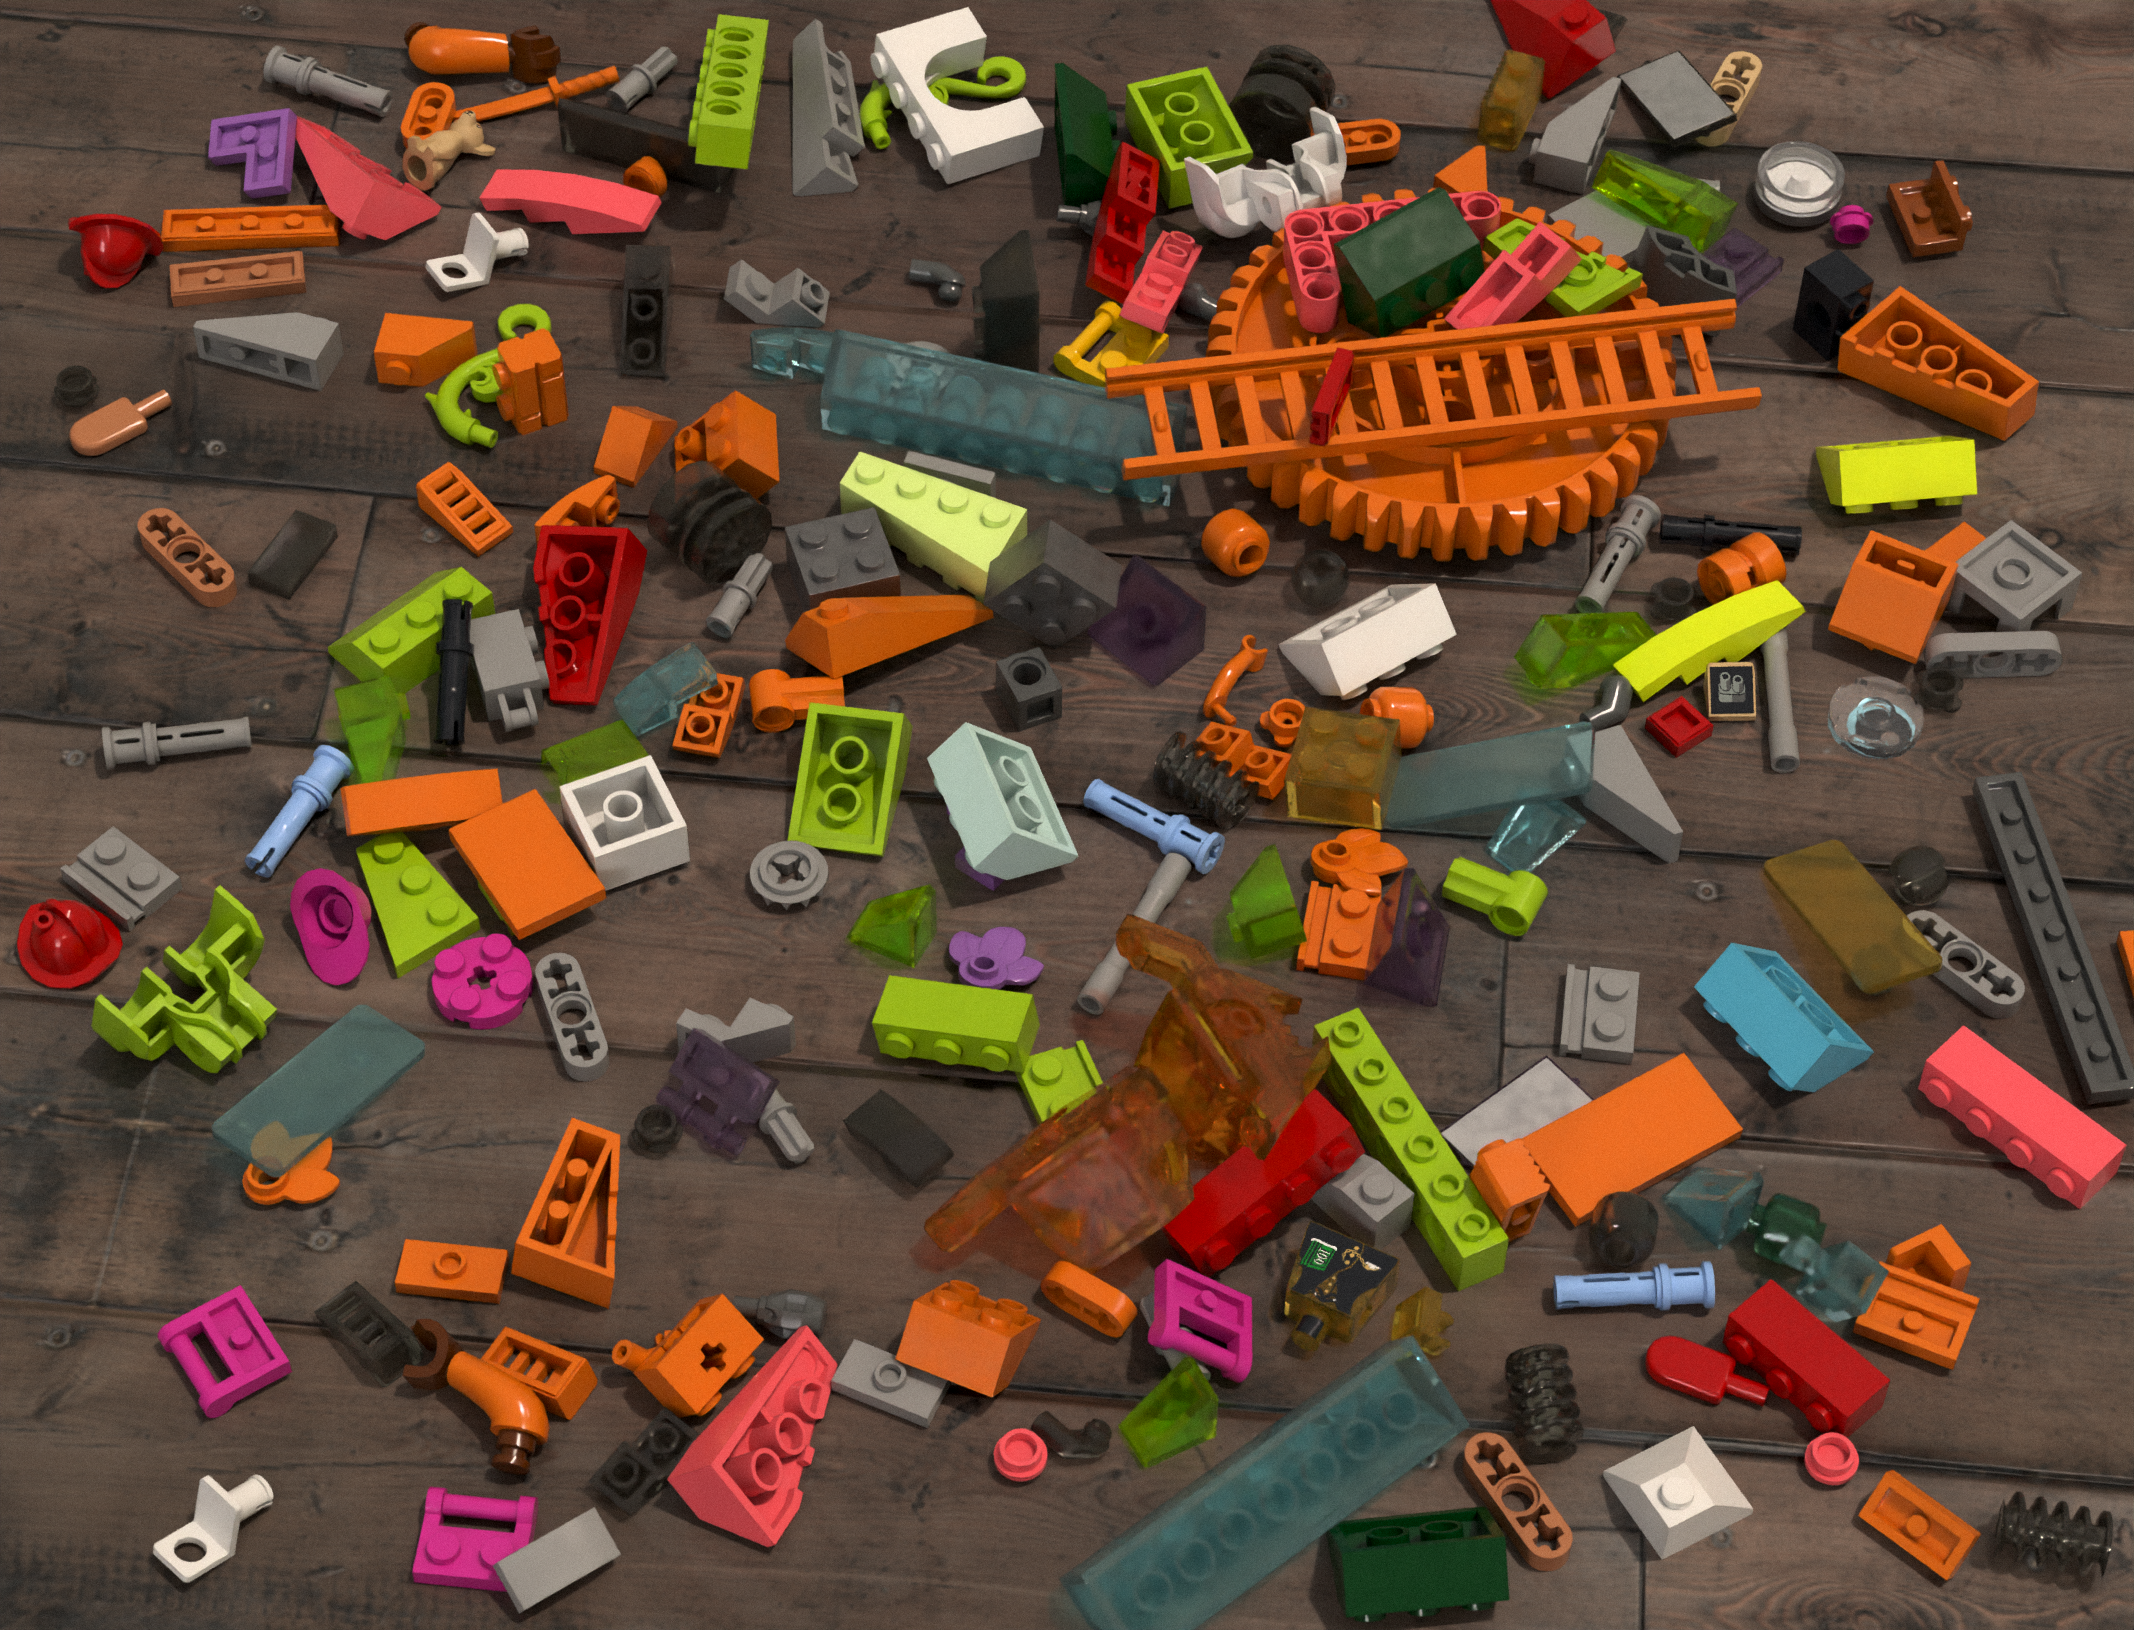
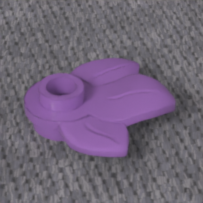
(993, 959)

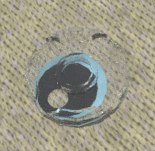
(1875, 718)

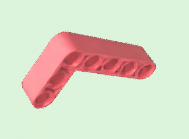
(1312, 258)

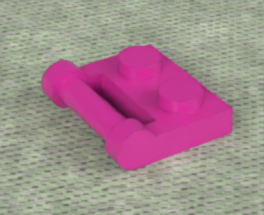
(1208, 1308)
(240, 1342)
(466, 1555)

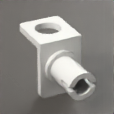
(480, 252)
(214, 1525)

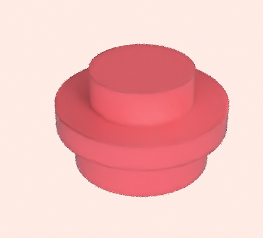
(1020, 1455)
(1831, 1459)

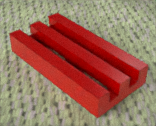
(1332, 397)

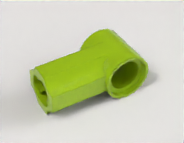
(1507, 899)

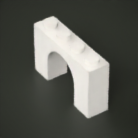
(955, 140)

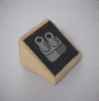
(1730, 691)

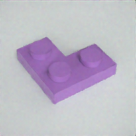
(262, 142)

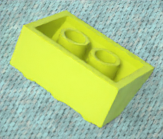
(1899, 472)

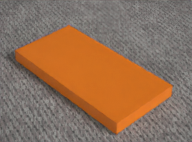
(1631, 1137)

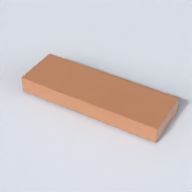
(237, 278)

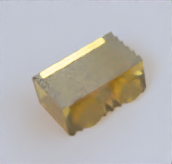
(1510, 100)

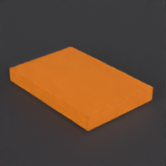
(527, 864)

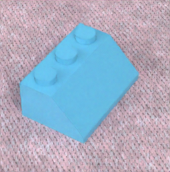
(1780, 1018)

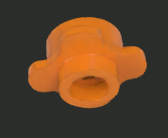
(1277, 720)

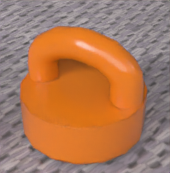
(646, 176)

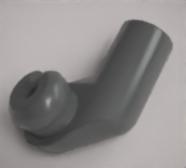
(1197, 302)
(1614, 705)

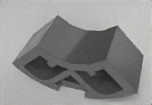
(1679, 272)

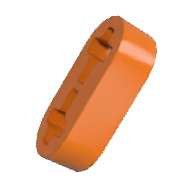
(1088, 1299)

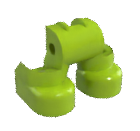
(220, 1020)

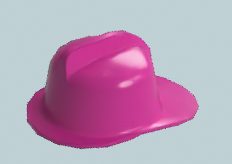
(331, 924)

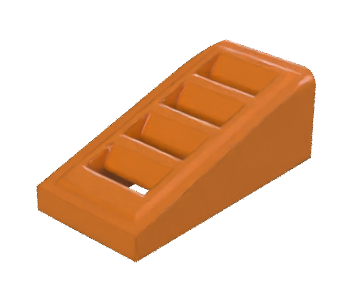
(447, 486)
(567, 1385)

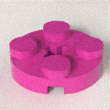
(477, 958)

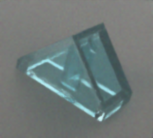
(1533, 833)
(1716, 1201)

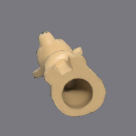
(431, 158)

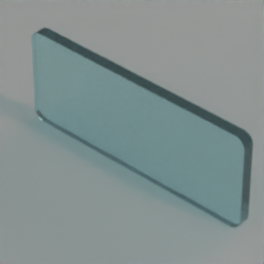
(1493, 775)
(318, 1090)

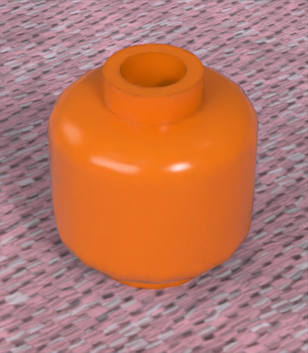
(1235, 543)
(1402, 704)

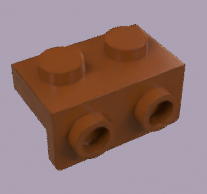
(1931, 213)

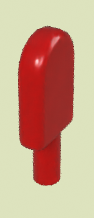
(1700, 1371)

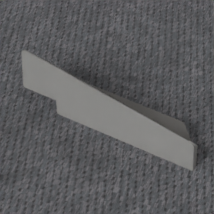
(823, 117)

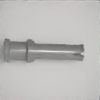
(311, 77)
(1596, 593)
(152, 742)

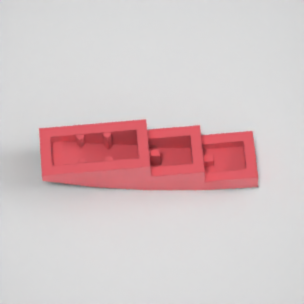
(580, 201)

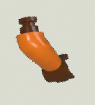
(473, 51)
(512, 1406)

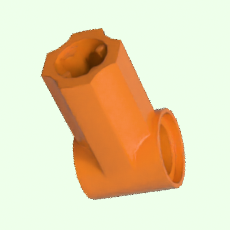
(782, 699)

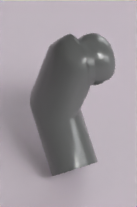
(938, 273)

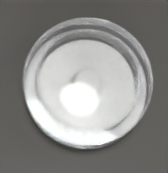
(1799, 183)

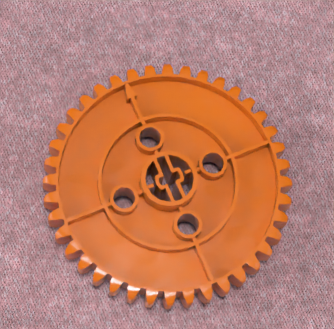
(1443, 492)

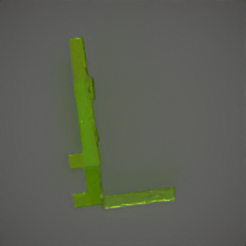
(593, 752)

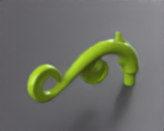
(873, 107)
(446, 402)

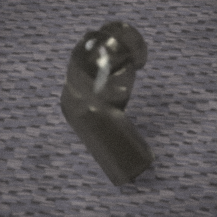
(1075, 1443)

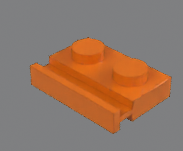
(1337, 931)
(1918, 1317)

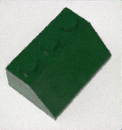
(1082, 137)
(1407, 264)
(1418, 1563)

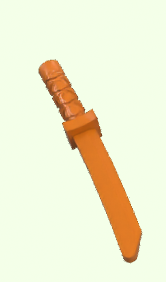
(544, 95)

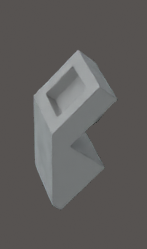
(789, 301)
(755, 1034)

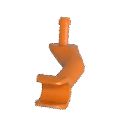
(1246, 659)

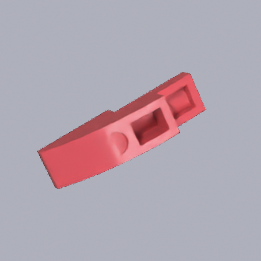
(1162, 281)

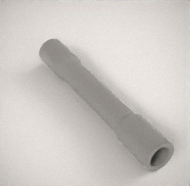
(1782, 732)
(1110, 972)

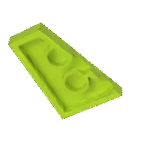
(1585, 289)
(412, 902)

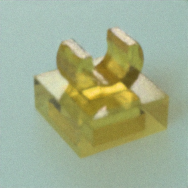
(1423, 1318)

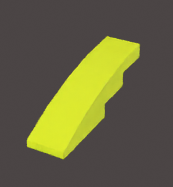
(1715, 633)

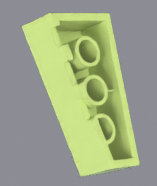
(934, 520)

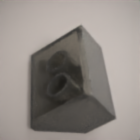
(1008, 307)

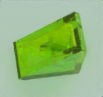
(898, 925)
(1173, 1415)

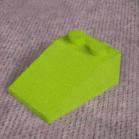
(849, 778)

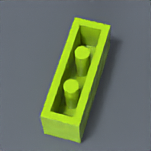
(956, 1024)

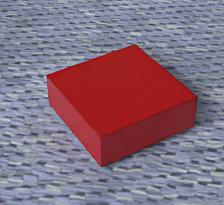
(1679, 726)

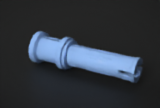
(309, 794)
(1171, 833)
(1659, 1287)

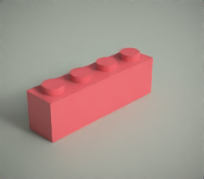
(2021, 1117)

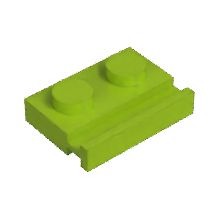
(1057, 1078)

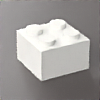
(625, 822)

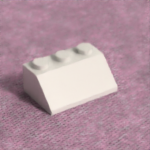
(1371, 639)

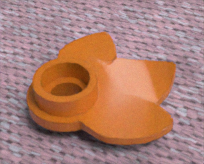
(1356, 860)
(302, 1184)

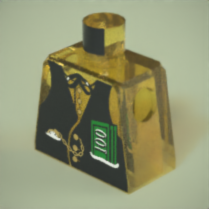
(1336, 1286)

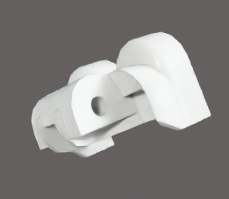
(1242, 197)

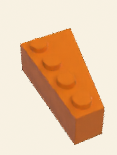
(1937, 365)

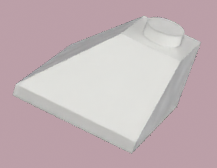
(1677, 1492)

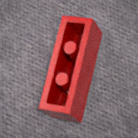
(1805, 1361)

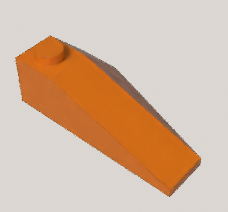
(866, 630)

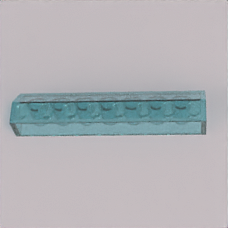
(992, 415)
(1270, 1496)

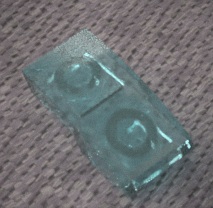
(787, 349)
(656, 692)

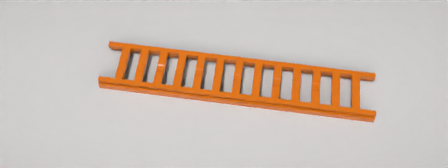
(1423, 352)

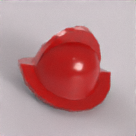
(114, 246)
(67, 943)

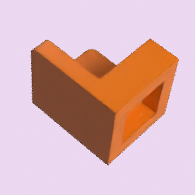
(1933, 1257)

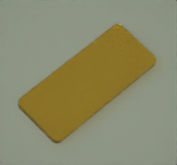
(1852, 916)

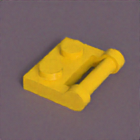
(1129, 346)

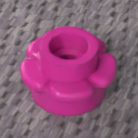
(1851, 224)

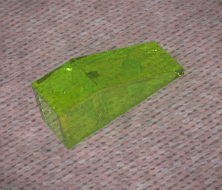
(1665, 198)
(1579, 646)
(373, 727)

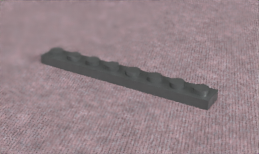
(2055, 938)

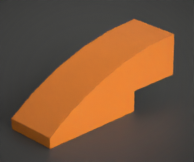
(419, 802)

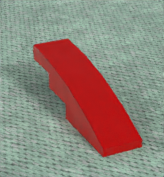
(1122, 222)

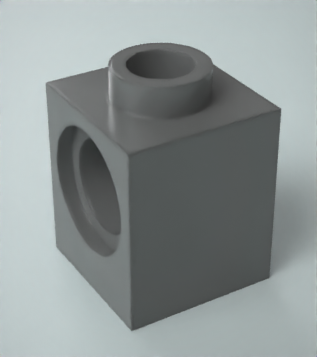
(1028, 689)

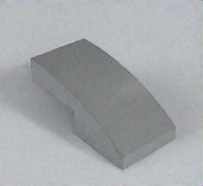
(556, 1560)

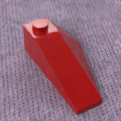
(1562, 32)
(586, 599)

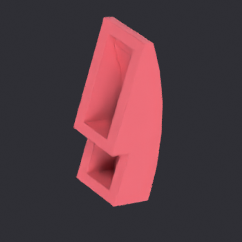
(1516, 281)

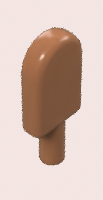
(115, 424)

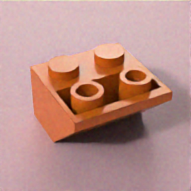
(737, 439)
(1893, 597)
(967, 1337)

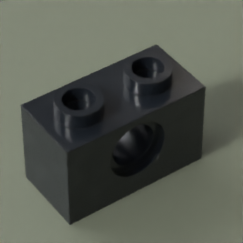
(1831, 302)

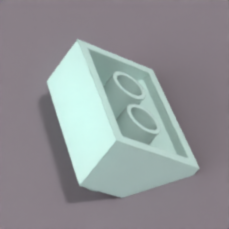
(1000, 804)

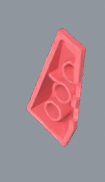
(360, 188)
(753, 1454)

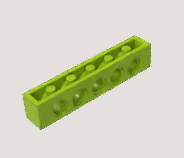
(729, 91)
(1412, 1148)

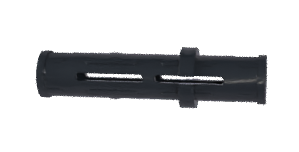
(1717, 533)
(453, 671)

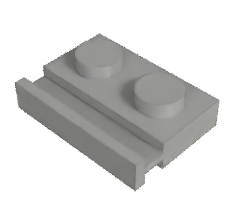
(121, 878)
(1599, 1014)

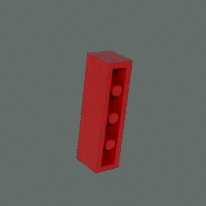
(1251, 1195)

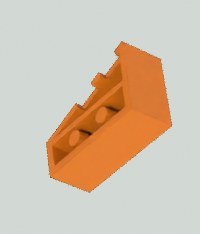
(573, 1218)

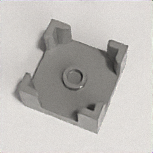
(2015, 579)

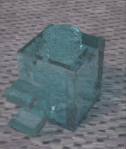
(1836, 1278)

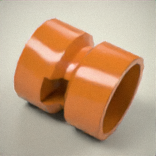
(1741, 567)

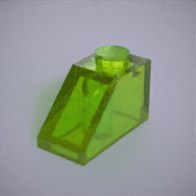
(1265, 907)

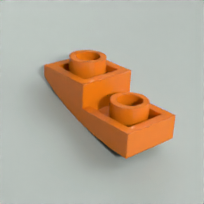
(588, 505)
(710, 718)
(1237, 746)

